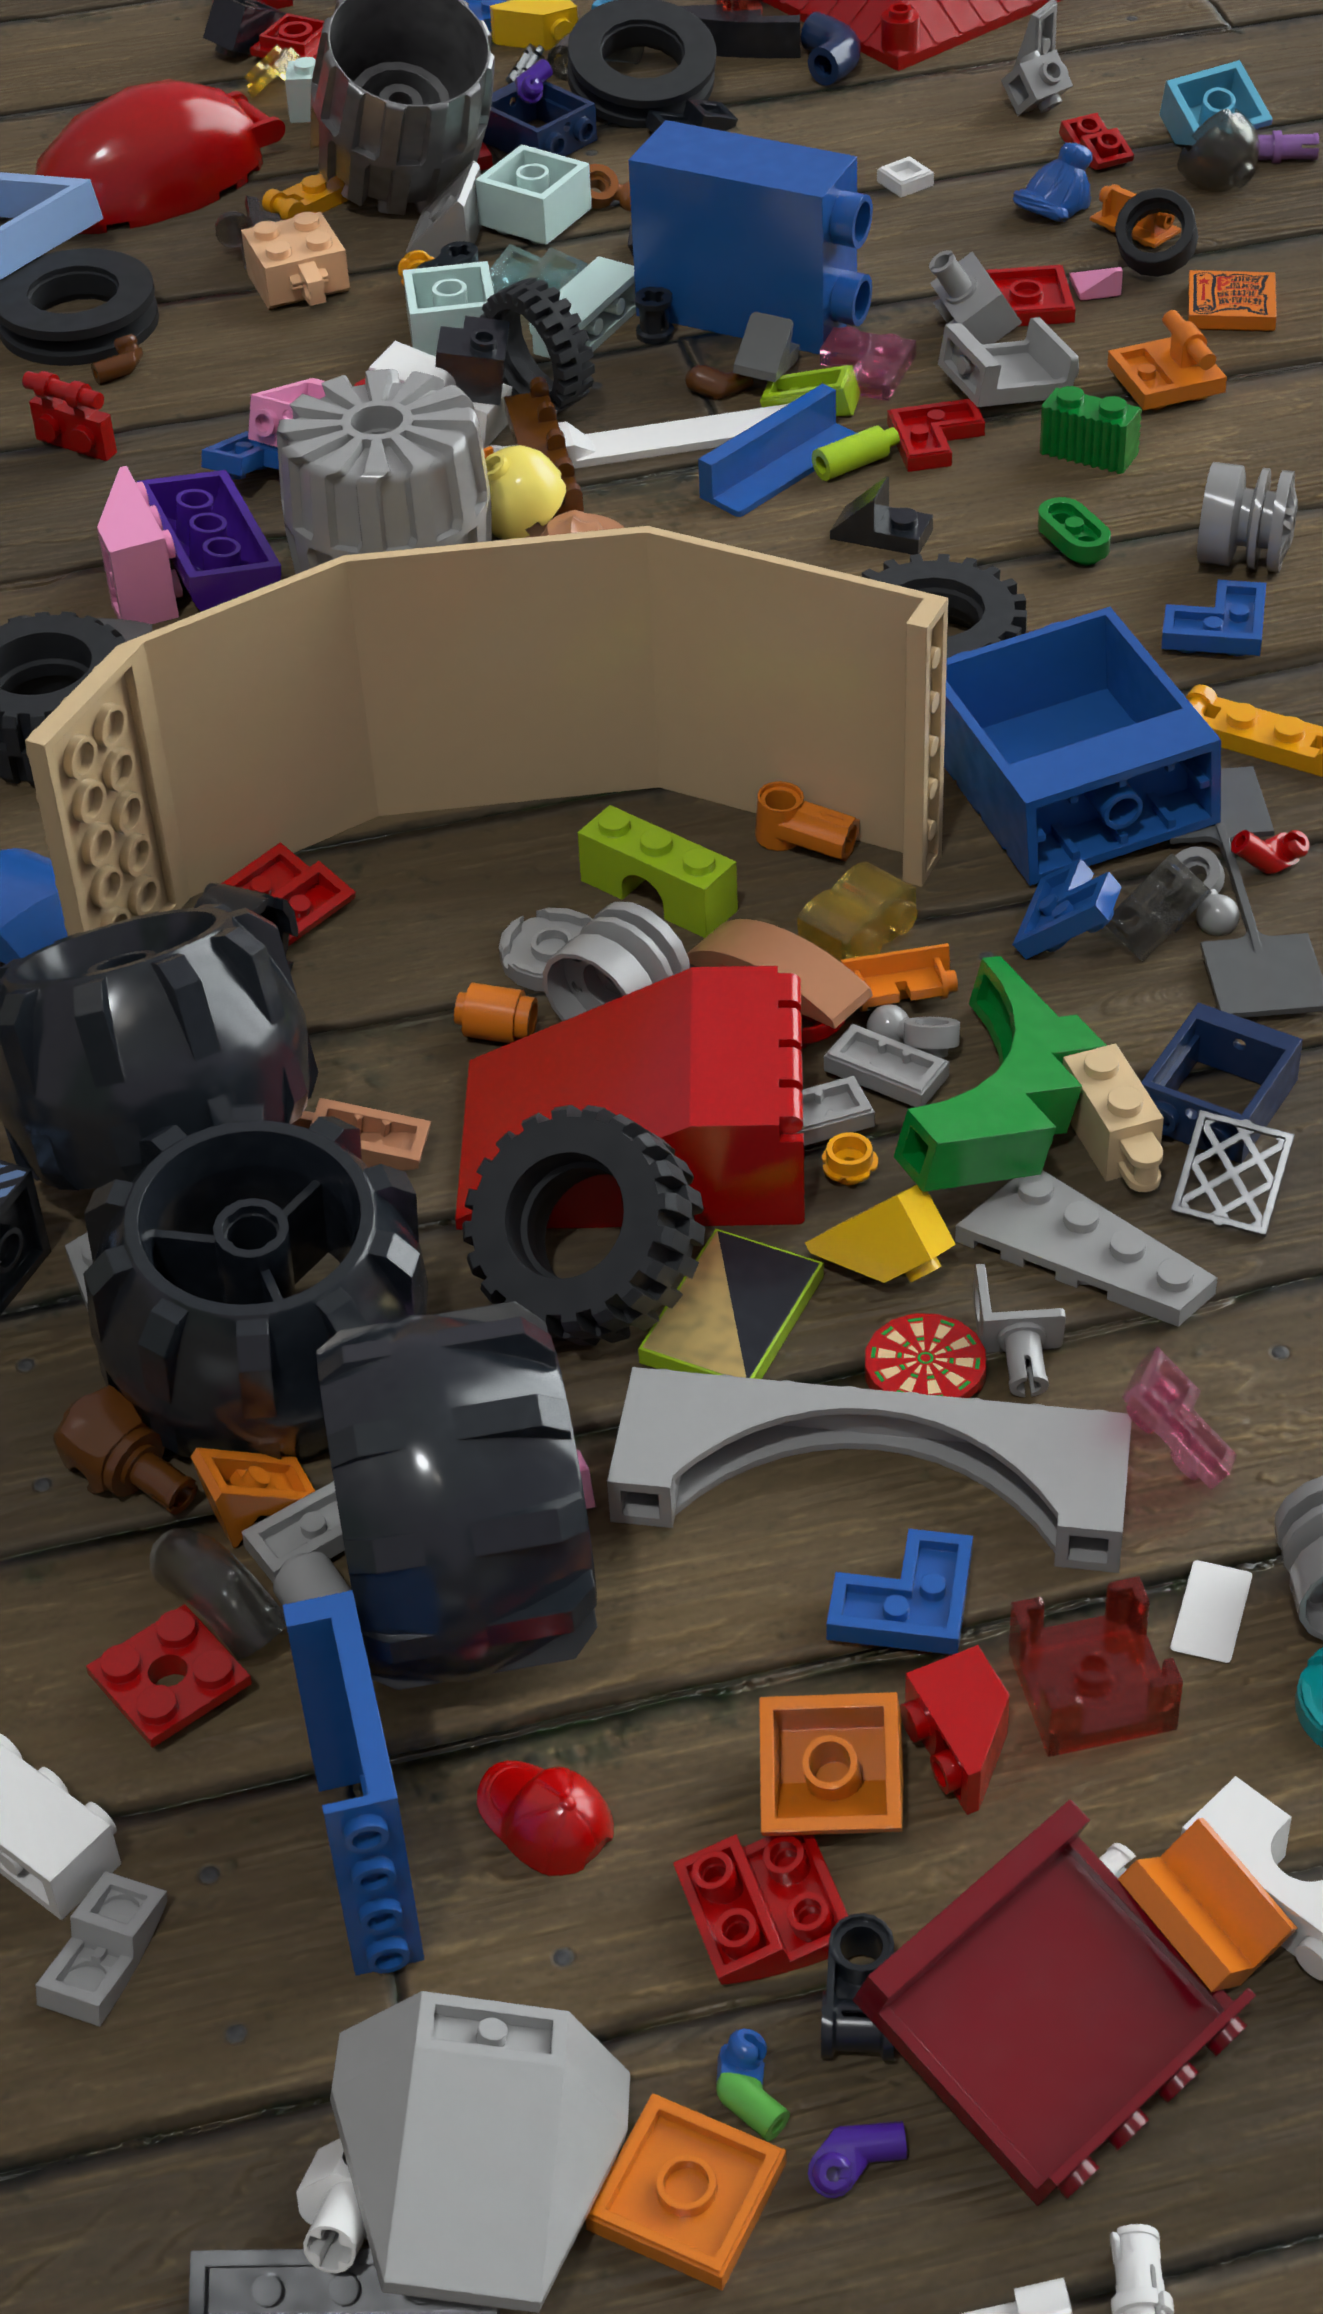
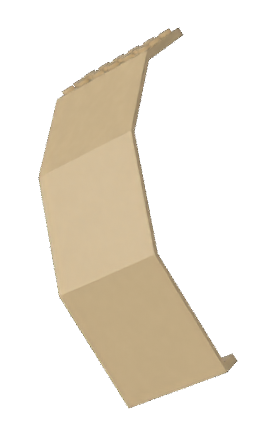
(488, 686)

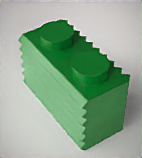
(1090, 429)

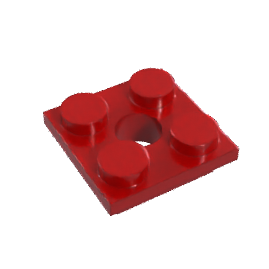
(290, 31)
(168, 1647)

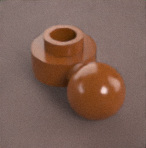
(607, 182)

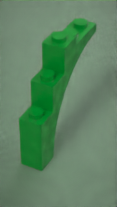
(1010, 1117)

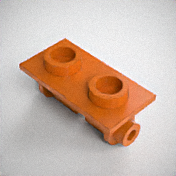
(1149, 231)
(905, 974)

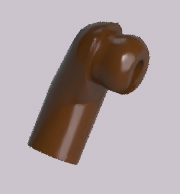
(119, 365)
(716, 383)

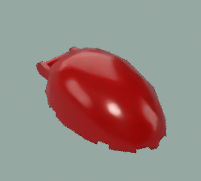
(161, 150)

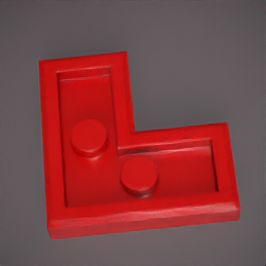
(928, 428)

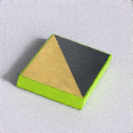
(733, 1309)

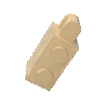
(1117, 1118)

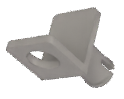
(1019, 1335)

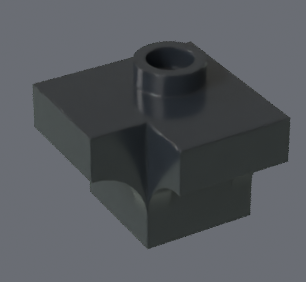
(475, 357)

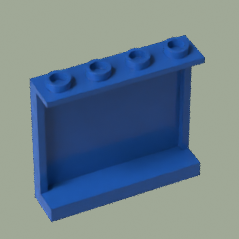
(350, 1750)

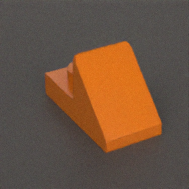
(247, 1486)

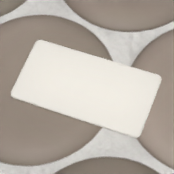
(1211, 1611)

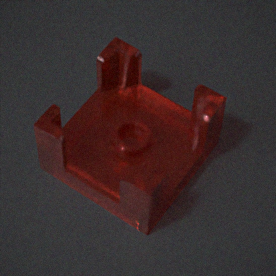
(1096, 1675)

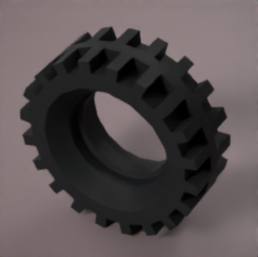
(974, 597)

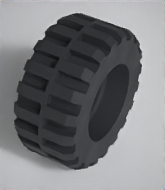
(39, 667)
(529, 1180)

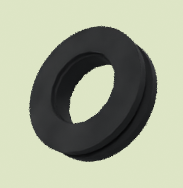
(640, 24)
(83, 335)

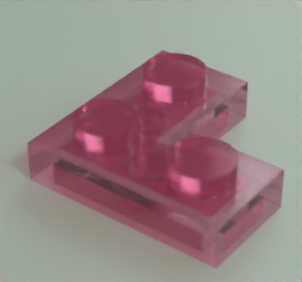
(876, 359)
(1163, 1402)

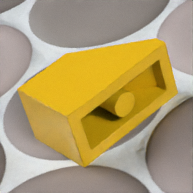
(532, 22)
(888, 1238)

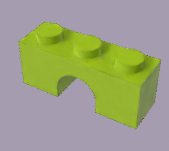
(692, 881)

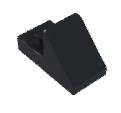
(875, 524)

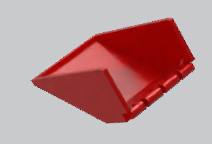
(691, 1058)

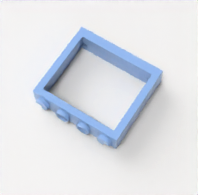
(44, 215)

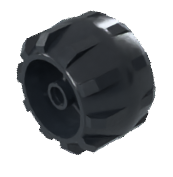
(145, 1033)
(204, 1266)
(458, 1494)

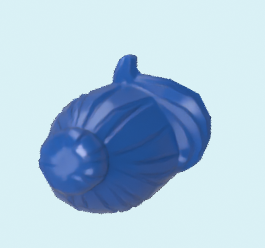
(1059, 186)

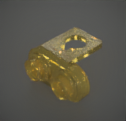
(276, 64)

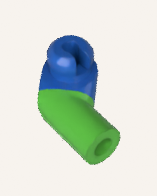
(741, 2084)

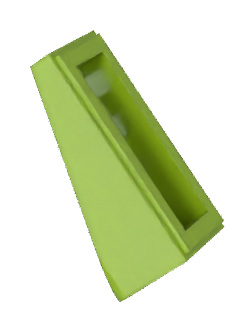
(794, 385)

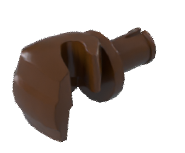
(119, 1451)

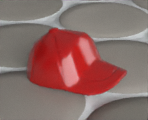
(545, 1815)

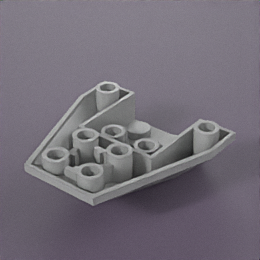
(476, 2143)

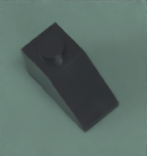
(237, 24)

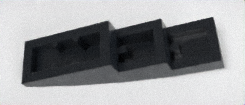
(750, 34)

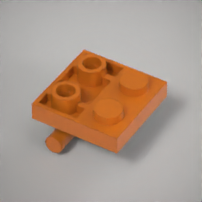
(1169, 368)

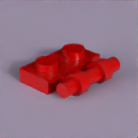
(69, 415)

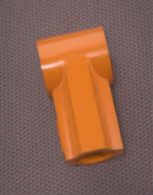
(789, 821)

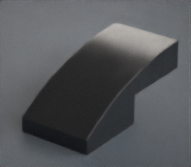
(696, 113)

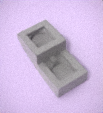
(104, 1948)

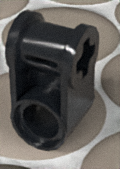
(843, 2022)

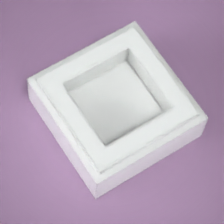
(905, 177)

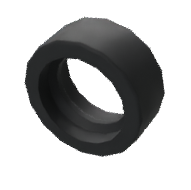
(1149, 203)

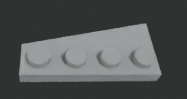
(1087, 1245)

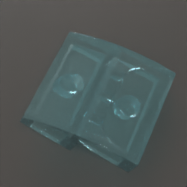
(519, 264)

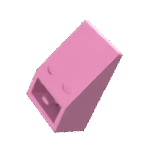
(137, 554)

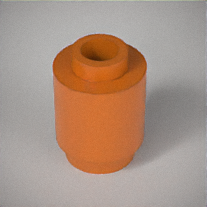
(495, 1013)

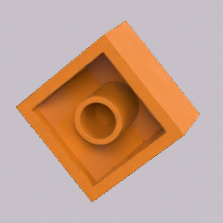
(831, 1764)

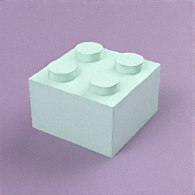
(533, 194)
(444, 298)

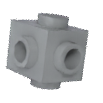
(1037, 82)

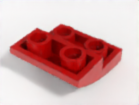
(761, 1905)

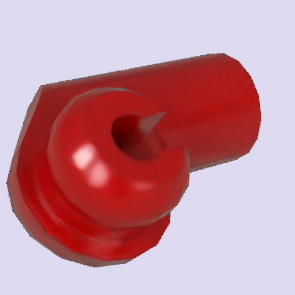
(1273, 853)

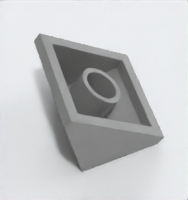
(449, 216)

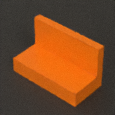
(1209, 1907)

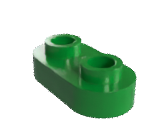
(1074, 530)

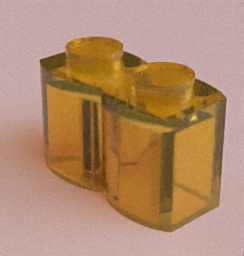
(859, 913)

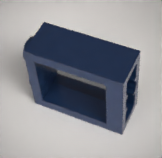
(568, 119)
(1211, 1039)

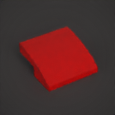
(310, 891)

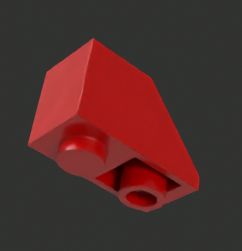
(961, 1719)

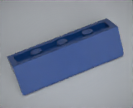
(770, 453)

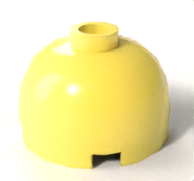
(522, 490)

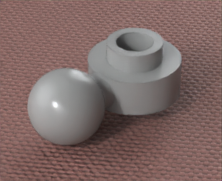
(1217, 913)
(927, 1034)

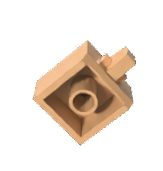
(295, 260)

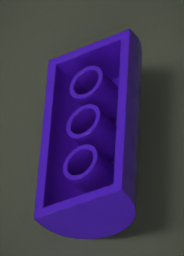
(214, 537)

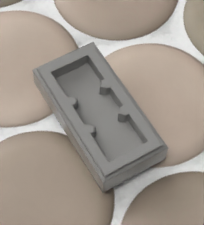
(886, 1066)
(835, 1110)

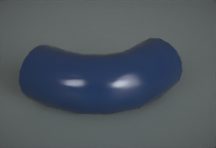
(832, 46)

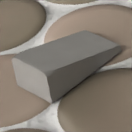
(1040, 31)

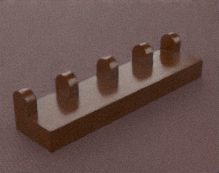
(535, 425)

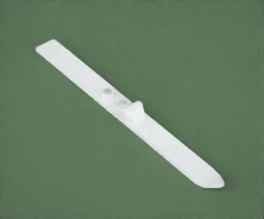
(656, 439)

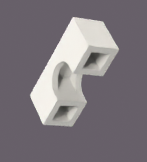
(1259, 1838)

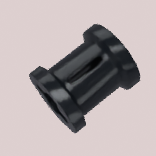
(654, 315)

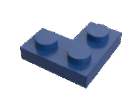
(239, 456)
(1229, 628)
(1066, 906)
(911, 1612)

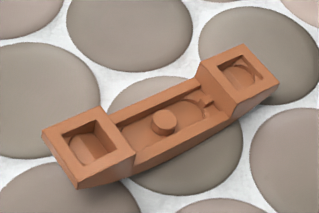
(827, 986)

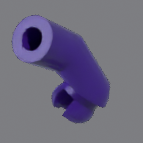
(530, 83)
(850, 2150)

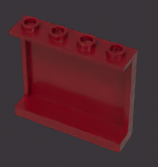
(1048, 2009)

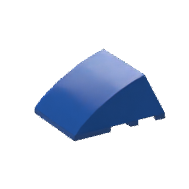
(28, 904)

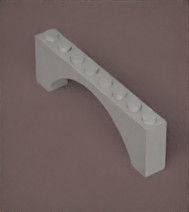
(700, 1429)

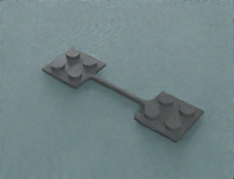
(1258, 970)

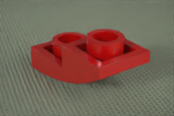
(1106, 145)

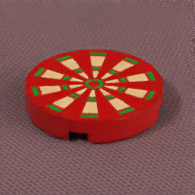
(926, 1357)

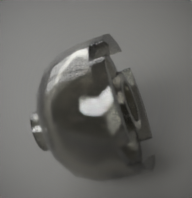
(1223, 153)

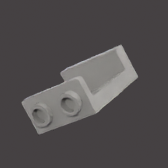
(1008, 370)

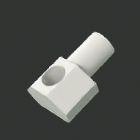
(331, 2207)

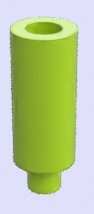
(853, 452)

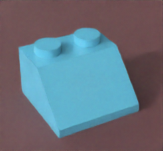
(1198, 96)

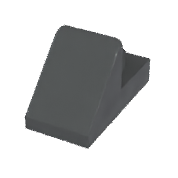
(766, 348)

